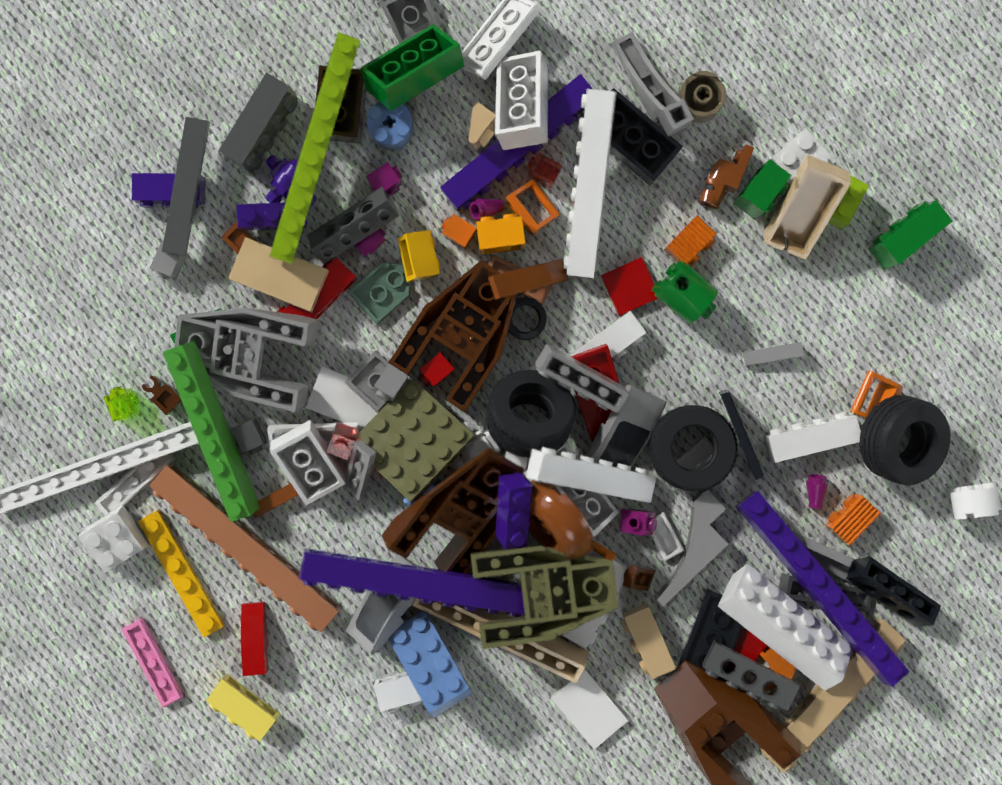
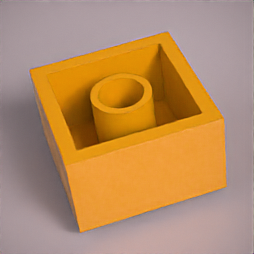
(500, 234)

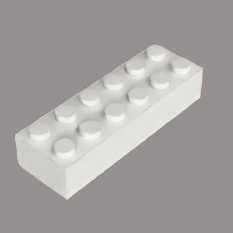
(786, 627)

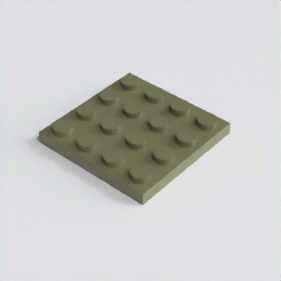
(414, 440)

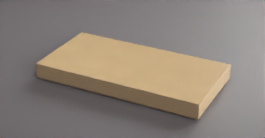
(292, 283)

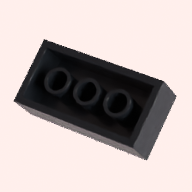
(640, 141)

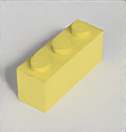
(242, 707)

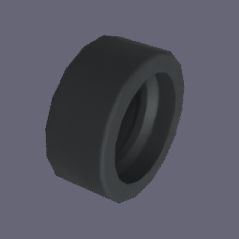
(525, 301)

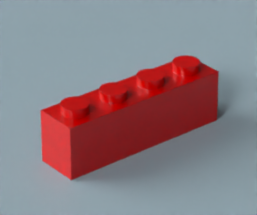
(336, 283)

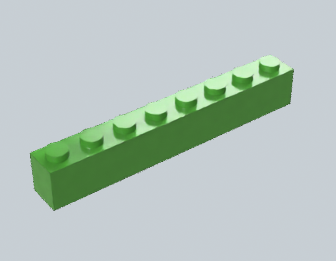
(212, 430)

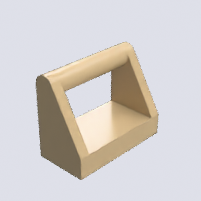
(481, 127)

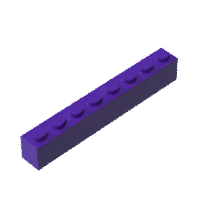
(496, 162)

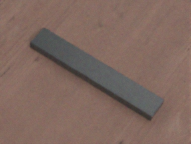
(185, 186)

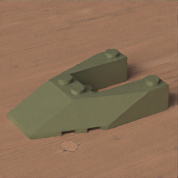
(555, 592)

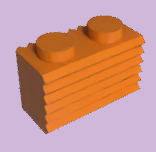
(691, 241)
(852, 518)

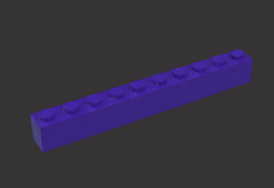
(411, 581)
(822, 589)

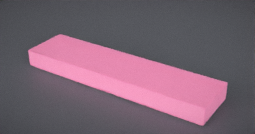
(152, 662)

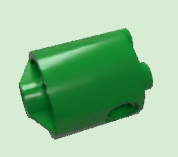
(693, 296)

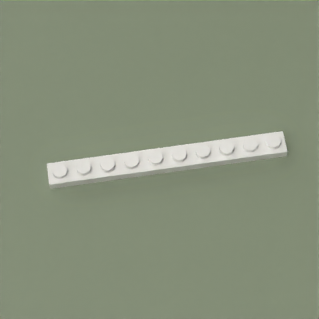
(97, 467)

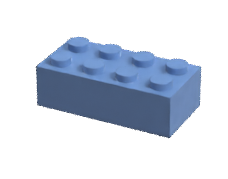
(429, 664)

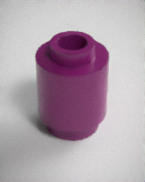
(371, 243)

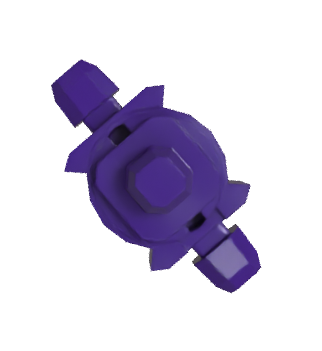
(283, 174)

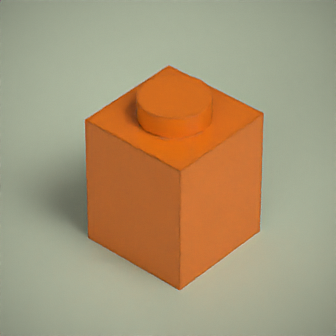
(458, 231)

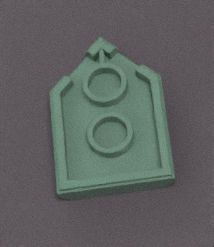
(381, 290)

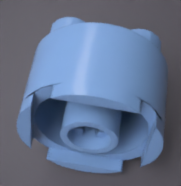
(387, 137)

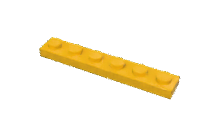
(181, 573)

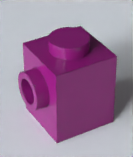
(386, 177)
(638, 522)

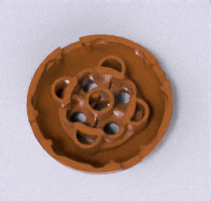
(558, 522)

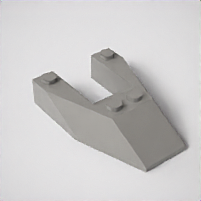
(233, 350)

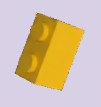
(418, 255)

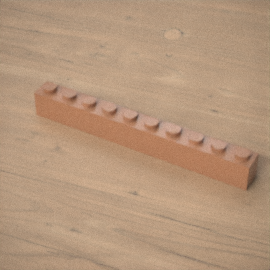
(244, 547)

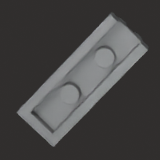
(360, 469)

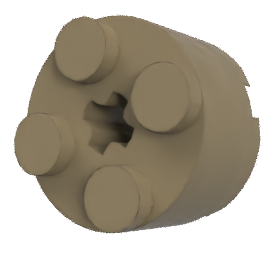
(712, 92)

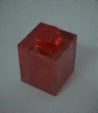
(544, 170)
(342, 440)

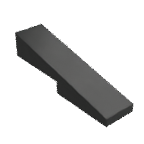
(794, 590)

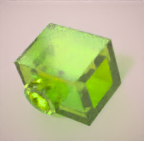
(122, 403)

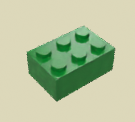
(909, 233)

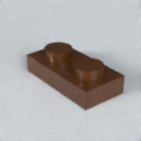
(638, 577)

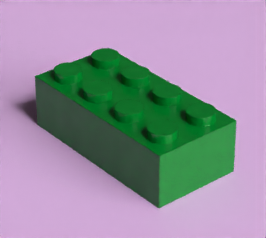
(412, 67)

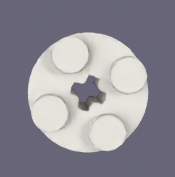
(975, 501)

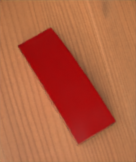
(254, 639)

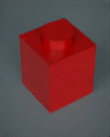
(436, 370)

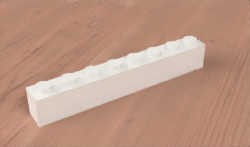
(591, 182)

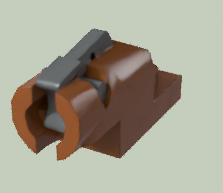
(723, 177)

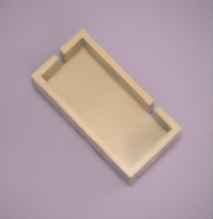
(807, 206)

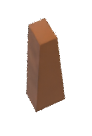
(275, 499)

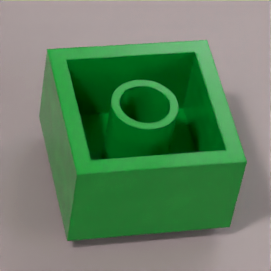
(762, 189)

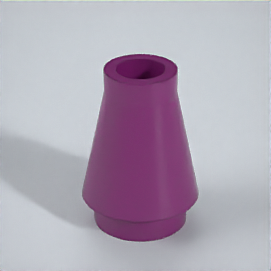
(485, 208)
(816, 490)

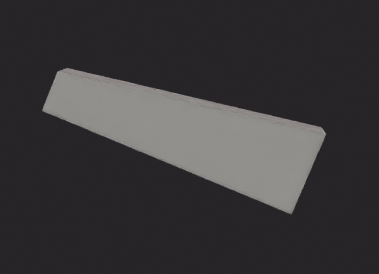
(773, 354)

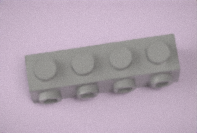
(581, 378)

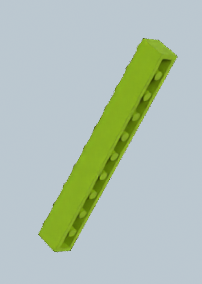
(314, 148)

